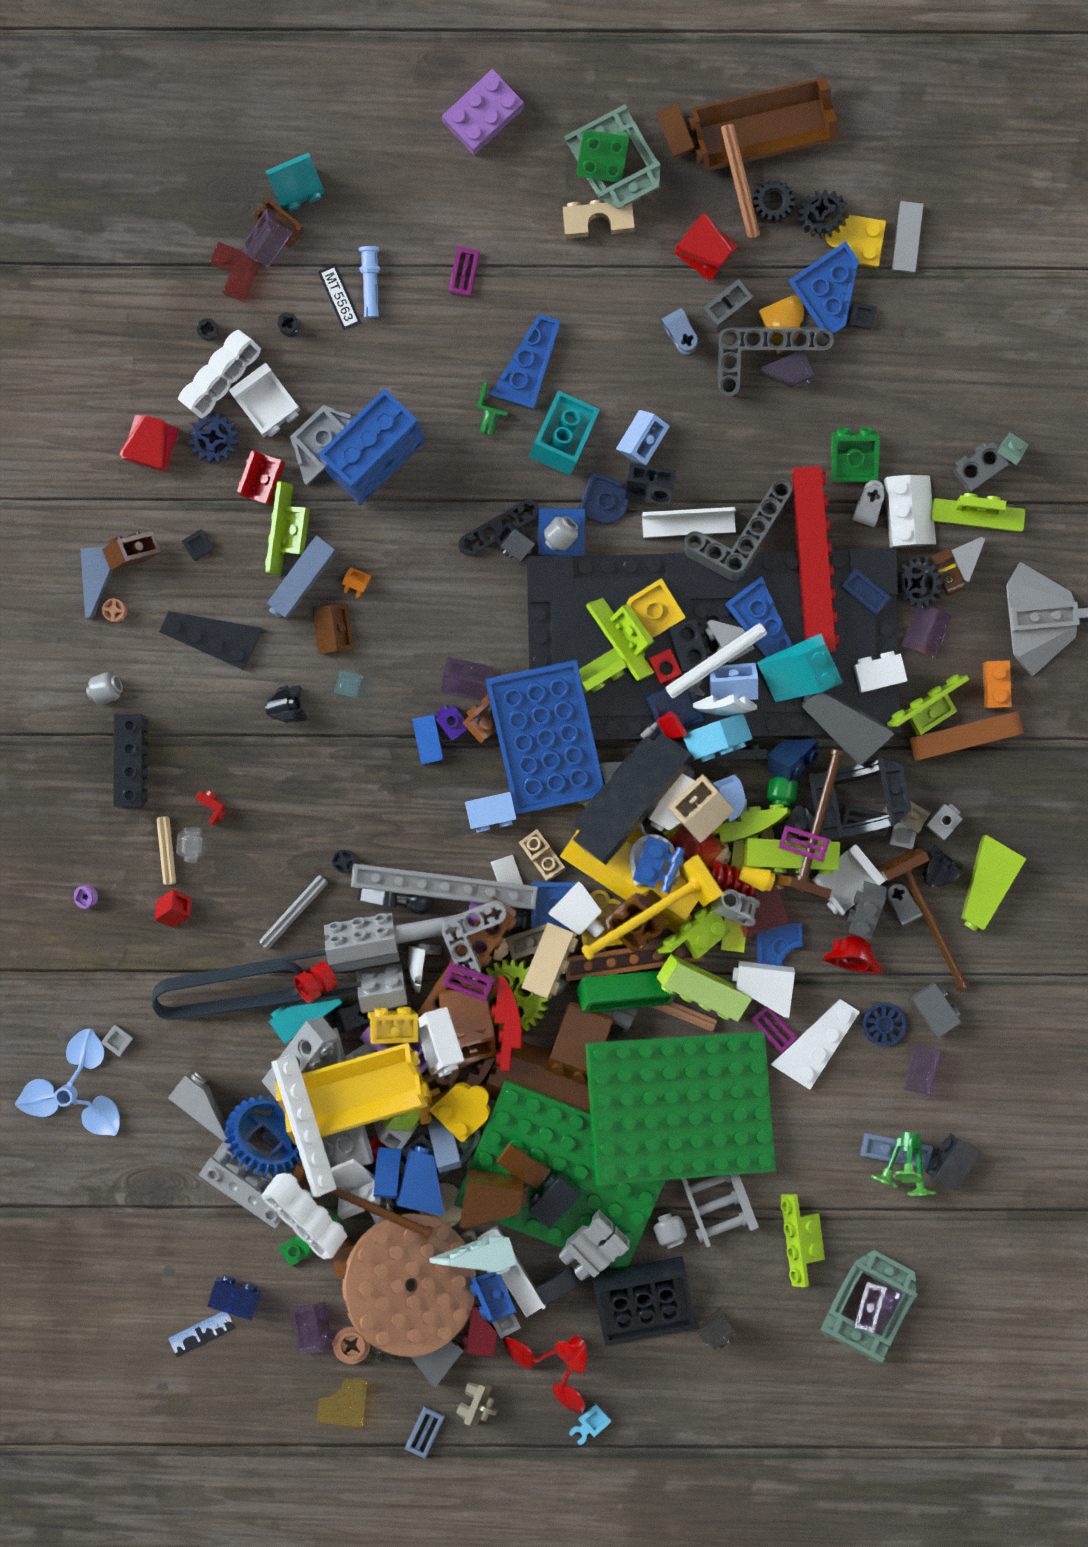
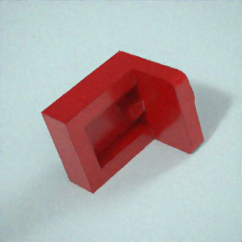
(210, 800)

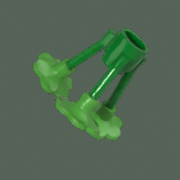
(910, 1144)

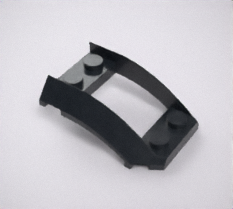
(894, 791)

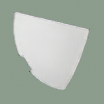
(727, 706)
(415, 966)

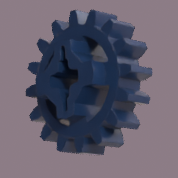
(215, 427)

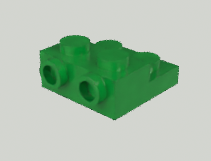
(854, 455)

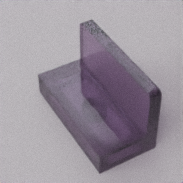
(266, 239)
(927, 630)
(465, 678)
(922, 1069)

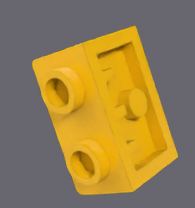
(393, 1026)

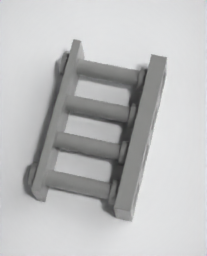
(240, 1185)
(737, 1196)

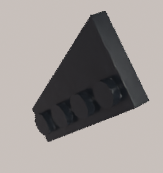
(218, 638)

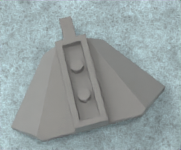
(1040, 617)

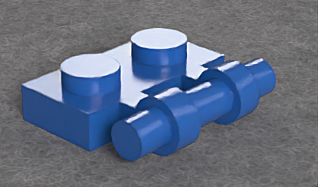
(652, 860)

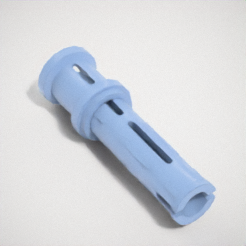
(370, 270)

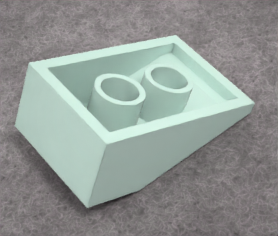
(487, 1254)

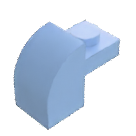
(733, 793)

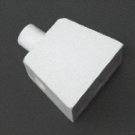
(578, 911)

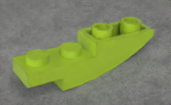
(753, 823)

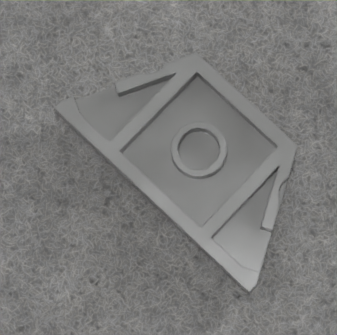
(314, 436)

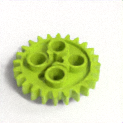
(531, 1004)

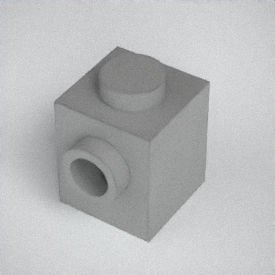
(944, 821)

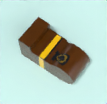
(952, 576)

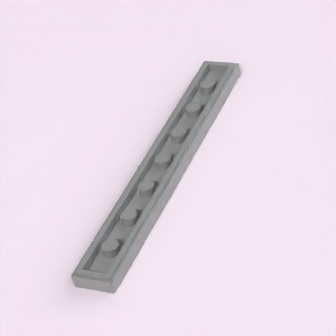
(442, 886)

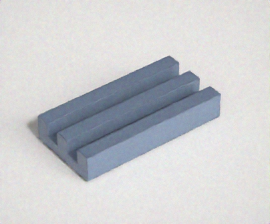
(432, 1413)

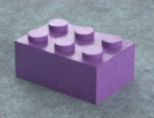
(483, 112)

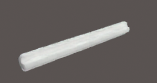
(716, 660)

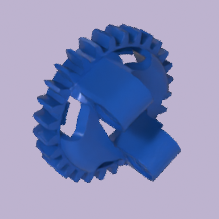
(244, 1125)

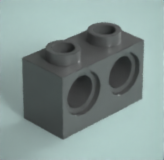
(727, 304)
(983, 470)

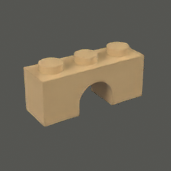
(577, 217)

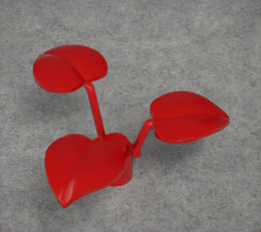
(571, 1352)

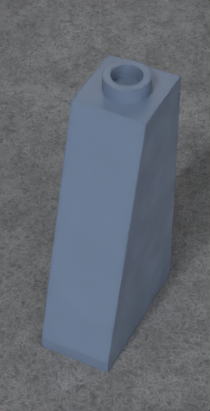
(301, 577)

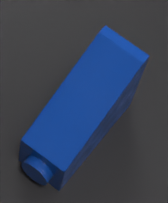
(420, 1183)

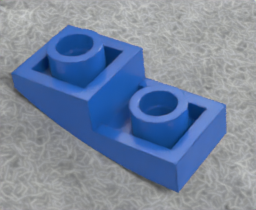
(387, 1173)

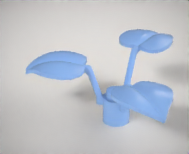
(39, 1096)

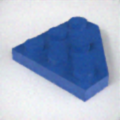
(828, 287)

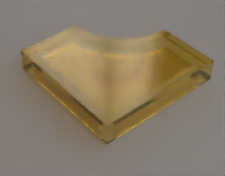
(346, 1405)

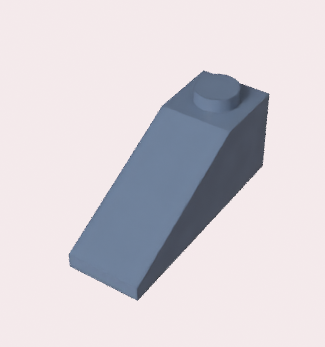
(95, 578)

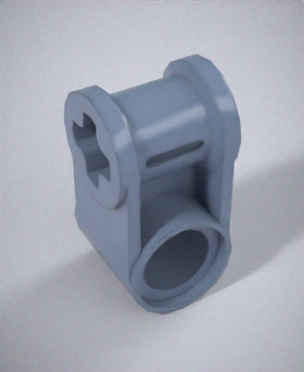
(679, 328)

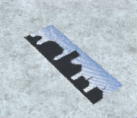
(201, 1333)

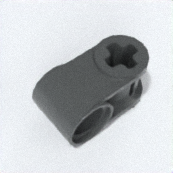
(905, 907)

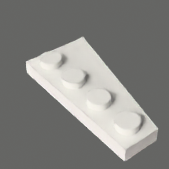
(814, 1048)

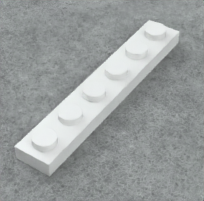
(304, 1125)

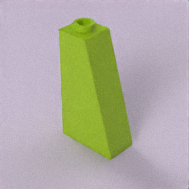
(990, 880)

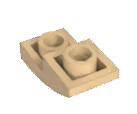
(542, 855)

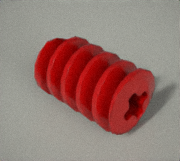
(729, 878)

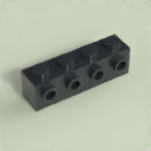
(129, 760)

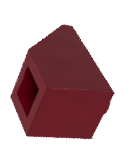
(481, 1335)

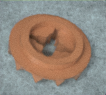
(340, 1346)

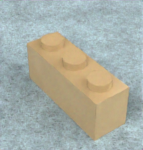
(550, 961)

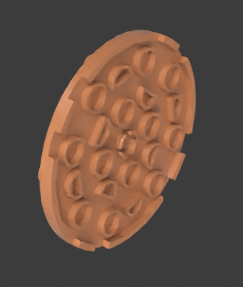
(377, 1295)

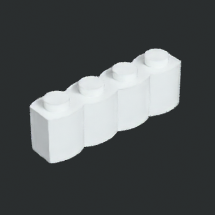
(216, 378)
(304, 1216)

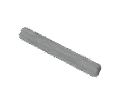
(293, 912)

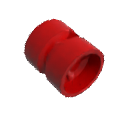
(316, 981)

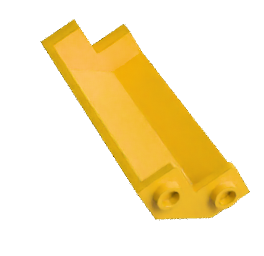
(618, 878)
(363, 1090)

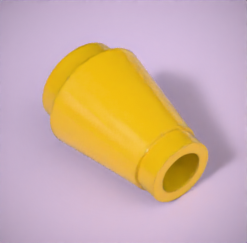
(758, 878)

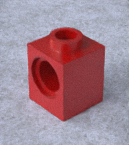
(657, 660)

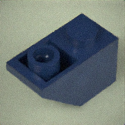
(792, 757)

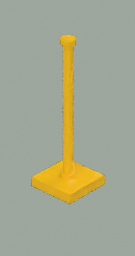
(698, 881)

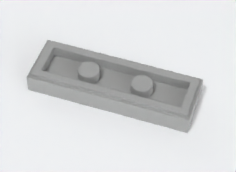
(907, 237)

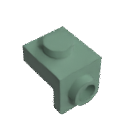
(1012, 448)

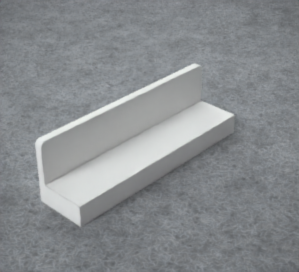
(685, 521)
(519, 1282)

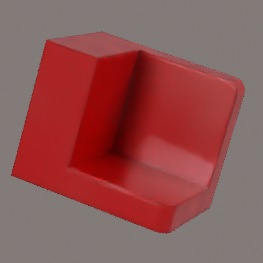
(173, 908)

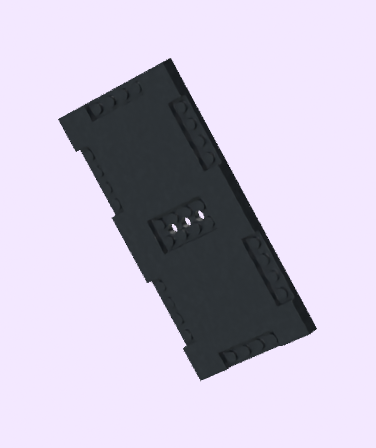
(566, 631)

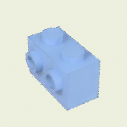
(642, 437)
(734, 682)
(490, 811)

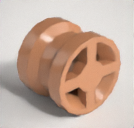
(109, 610)

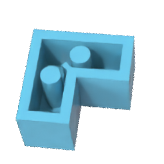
(719, 736)

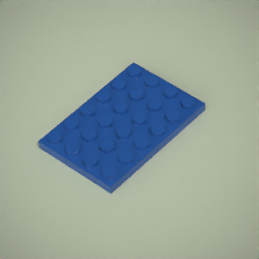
(545, 736)

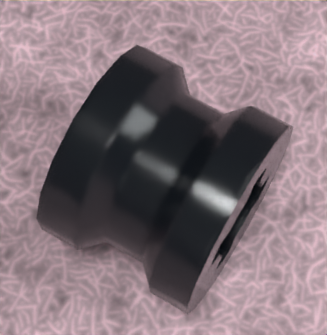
(343, 861)

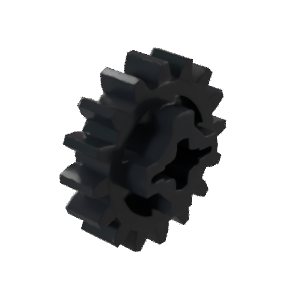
(823, 214)
(930, 582)

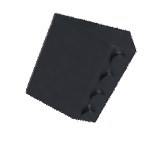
(643, 1300)

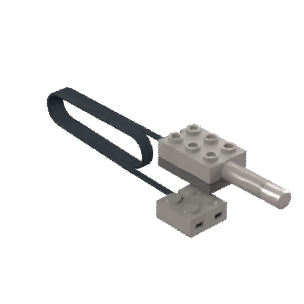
(347, 947)

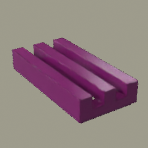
(460, 291)
(823, 850)
(472, 973)
(760, 1013)

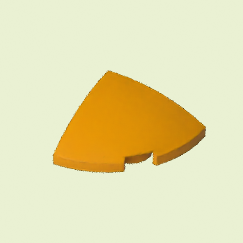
(783, 313)

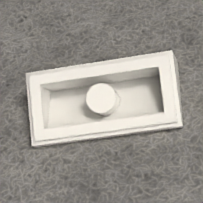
(506, 870)

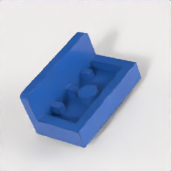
(493, 1296)

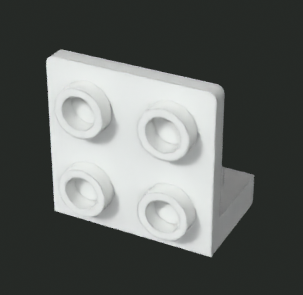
(356, 1180)

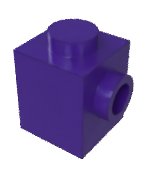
(451, 722)

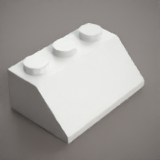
(909, 511)

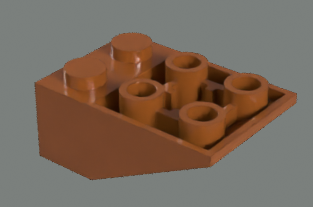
(471, 1024)

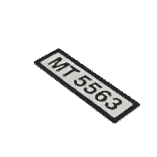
(339, 297)

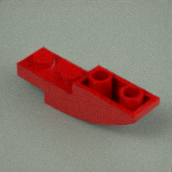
(507, 1012)

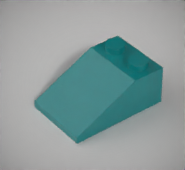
(295, 182)
(564, 433)
(800, 670)
(290, 1020)

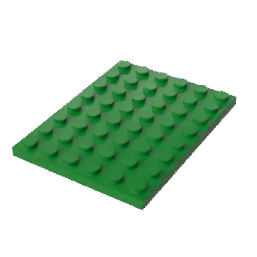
(680, 1107)
(562, 1140)

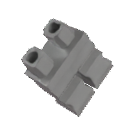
(589, 1251)

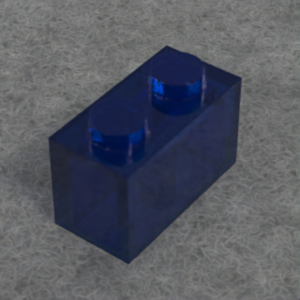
(234, 1297)

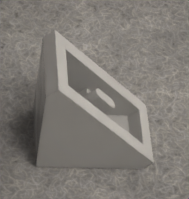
(967, 556)

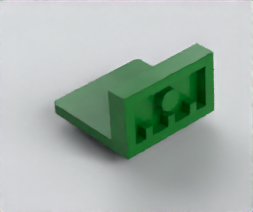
(602, 155)

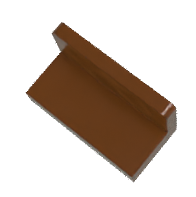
(333, 628)

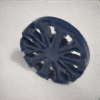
(884, 1024)

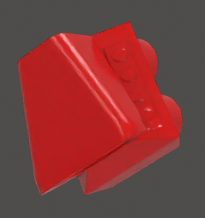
(705, 247)
(150, 443)

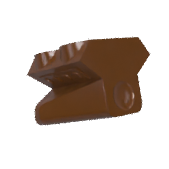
(647, 931)

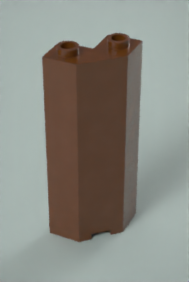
(766, 123)
(529, 1070)

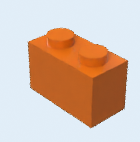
(997, 684)

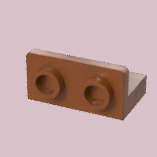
(481, 720)

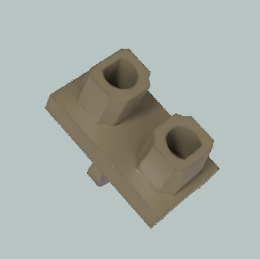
(915, 818)
(480, 1406)

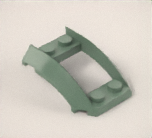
(635, 185)
(842, 1328)

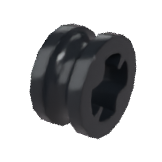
(203, 323)

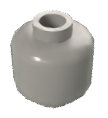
(561, 533)
(104, 688)
(670, 1230)

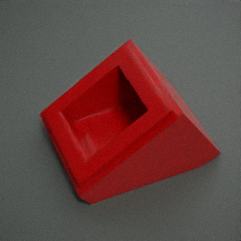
(671, 725)

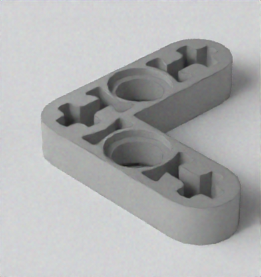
(465, 929)

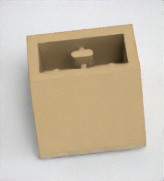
(701, 809)

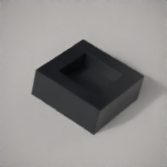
(862, 315)
(197, 545)

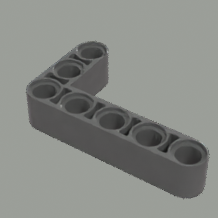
(763, 344)
(747, 538)

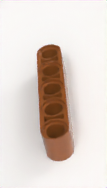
(966, 736)

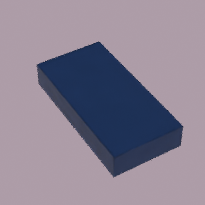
(865, 591)

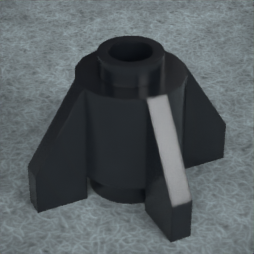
(285, 705)
(801, 819)
(940, 868)

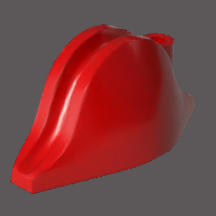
(853, 954)

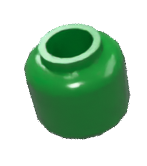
(782, 791)

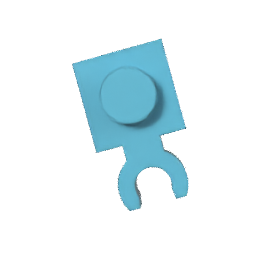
(592, 1421)

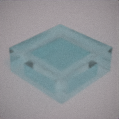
(348, 684)

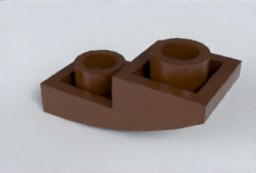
(675, 131)
(484, 1069)
(522, 1165)

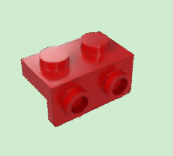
(260, 477)

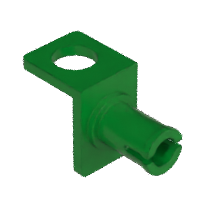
(490, 415)

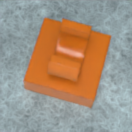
(356, 580)

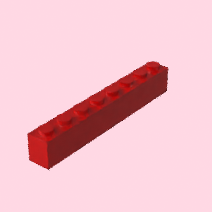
(813, 554)

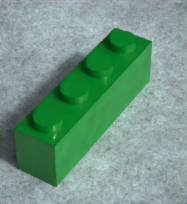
(622, 991)

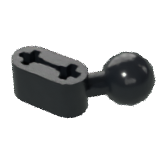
(415, 903)

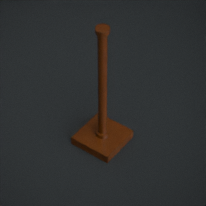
(903, 866)
(801, 882)
(302, 1181)

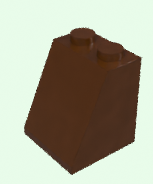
(569, 1049)
(491, 1197)

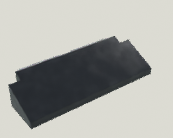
(629, 796)

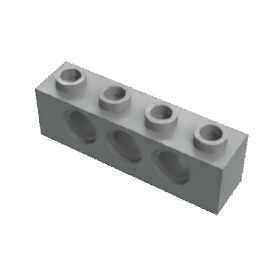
(309, 1046)

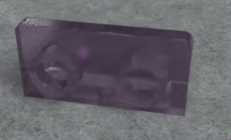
(311, 1328)

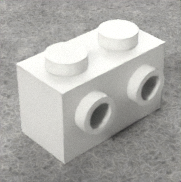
(879, 672)

